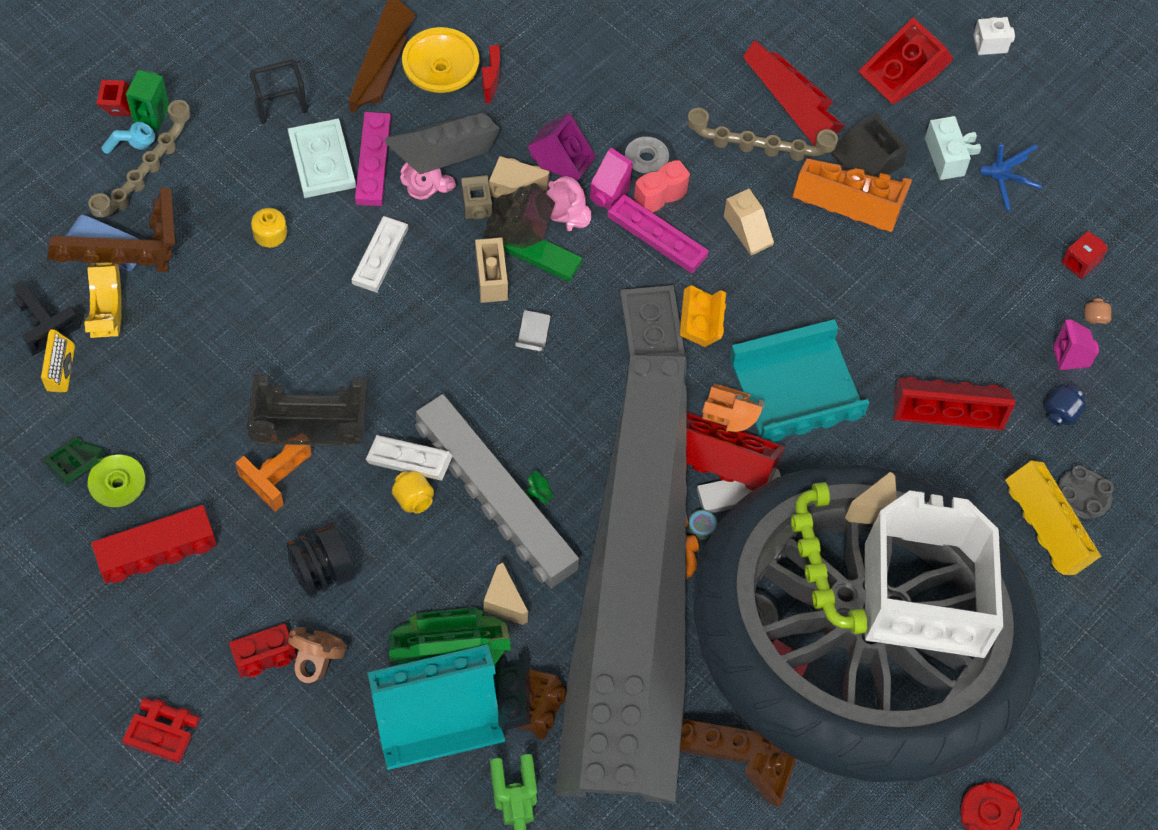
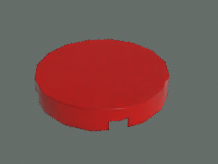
(990, 808)

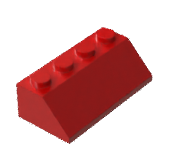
(952, 403)
(731, 454)

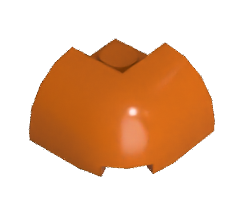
(731, 408)

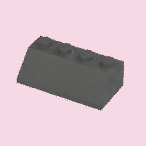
(445, 142)

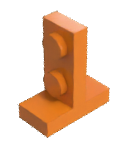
(271, 472)

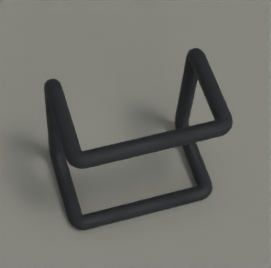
(299, 92)

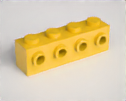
(1052, 518)

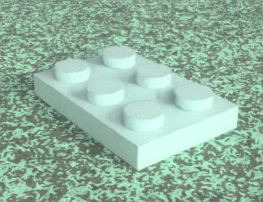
(321, 158)

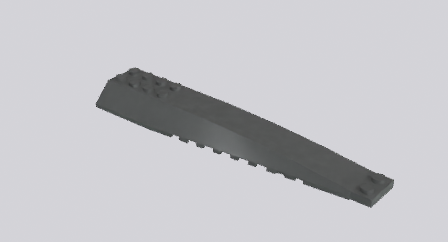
(632, 625)

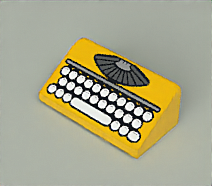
(57, 362)

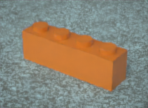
(852, 193)

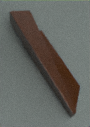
(382, 55)

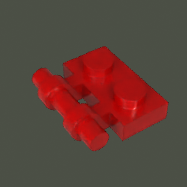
(159, 738)

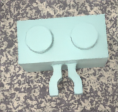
(949, 147)

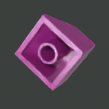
(562, 148)

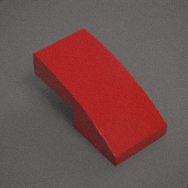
(491, 74)

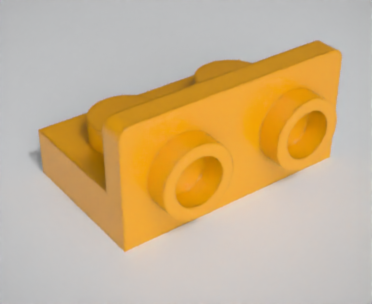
(702, 316)

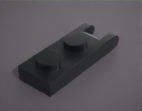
(513, 693)

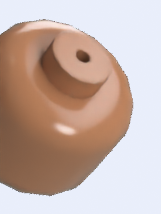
(1098, 312)

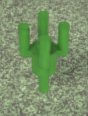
(515, 799)

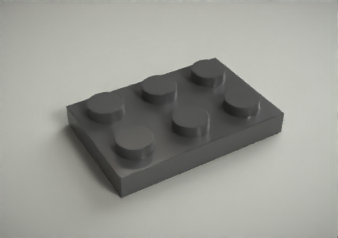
(651, 321)

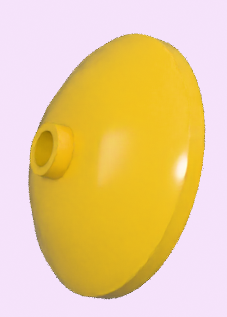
(440, 50)

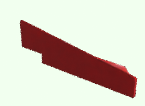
(794, 91)

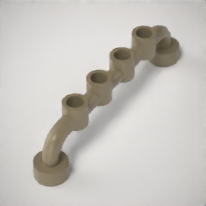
(825, 141)
(102, 206)

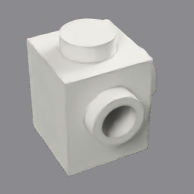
(993, 35)

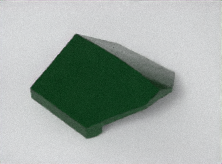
(73, 459)

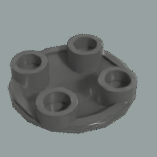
(1086, 492)

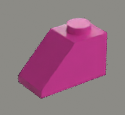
(611, 179)
(1075, 346)

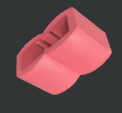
(662, 186)

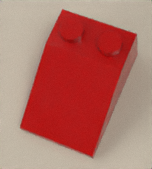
(906, 62)

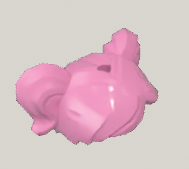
(424, 189)
(569, 203)

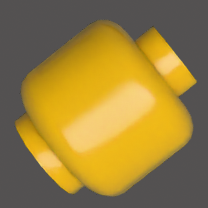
(269, 227)
(412, 492)

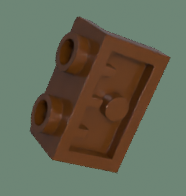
(545, 699)

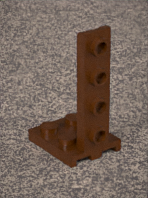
(122, 251)
(766, 764)

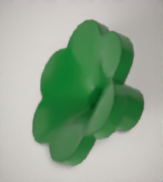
(539, 488)

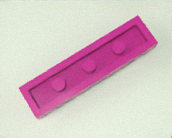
(373, 159)
(658, 233)

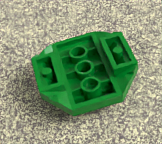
(447, 632)

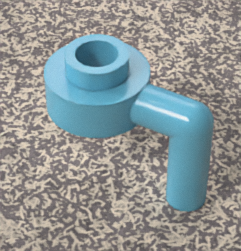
(139, 136)

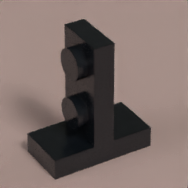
(42, 323)

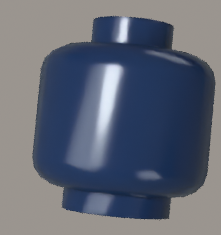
(1065, 405)

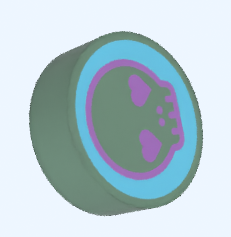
(702, 524)

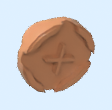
(316, 647)

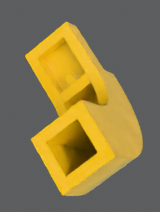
(105, 300)

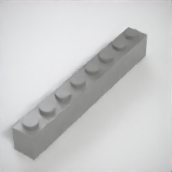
(497, 492)

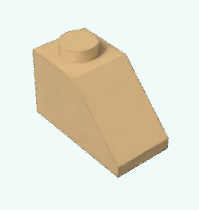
(748, 221)

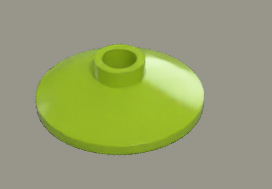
(114, 470)

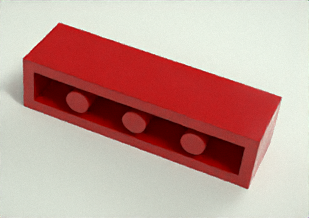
(154, 544)

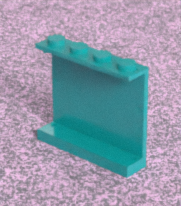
(798, 379)
(436, 706)

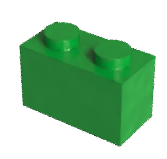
(148, 99)

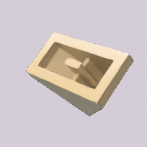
(869, 504)
(503, 598)

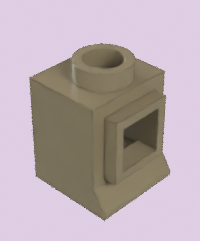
(476, 207)

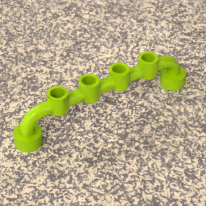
(817, 570)

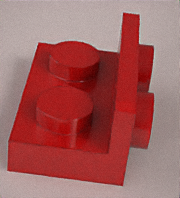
(262, 651)

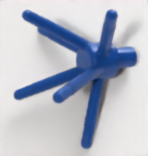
(1002, 171)

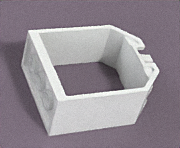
(930, 625)

